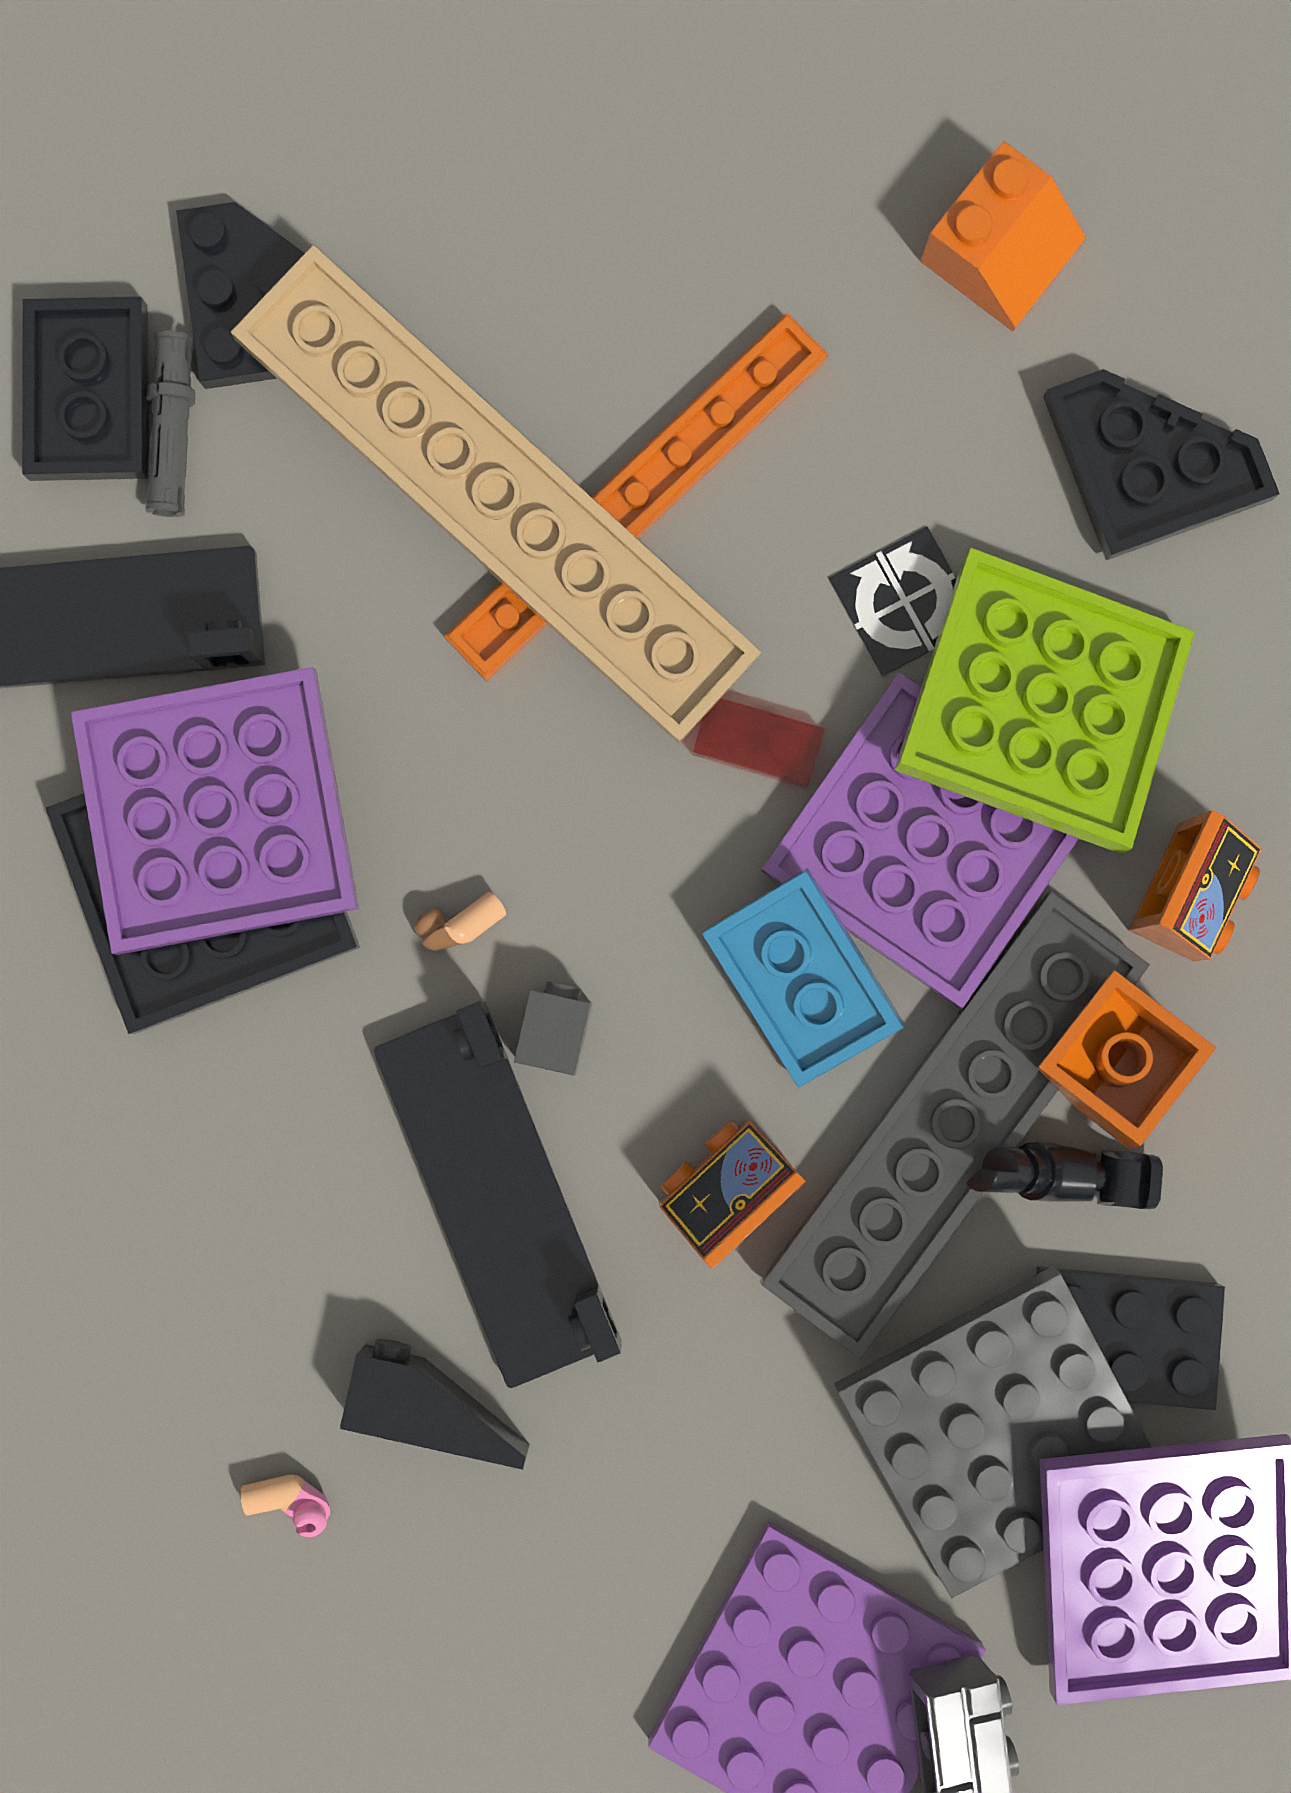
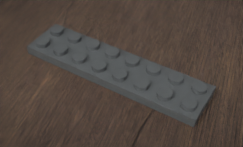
(969, 1094)

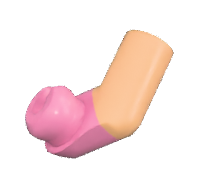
(294, 1497)

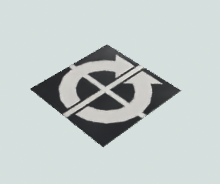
(898, 599)

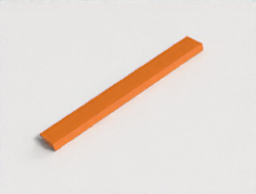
(660, 474)

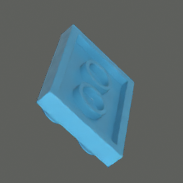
(803, 978)

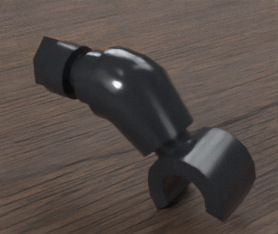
(1071, 1175)

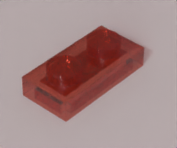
(759, 742)

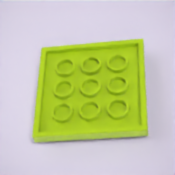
(1046, 701)

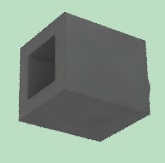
(553, 1029)

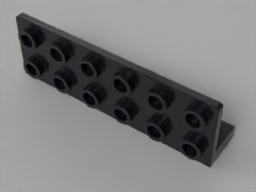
(130, 617)
(497, 1196)

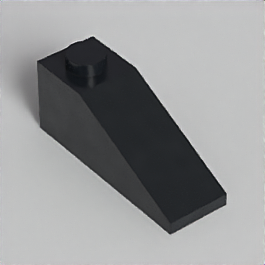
(418, 1405)

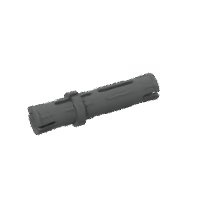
(171, 403)

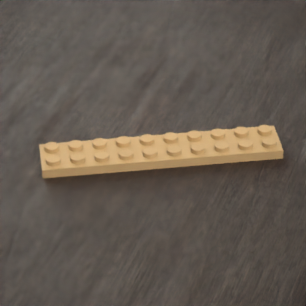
(495, 494)

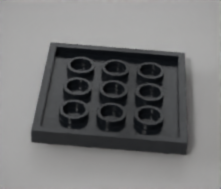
(190, 975)

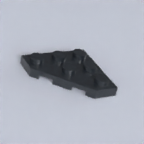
(228, 269)
(1152, 462)

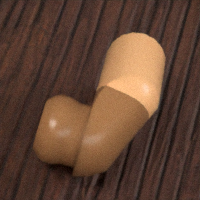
(463, 927)

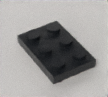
(85, 388)
(1154, 1334)

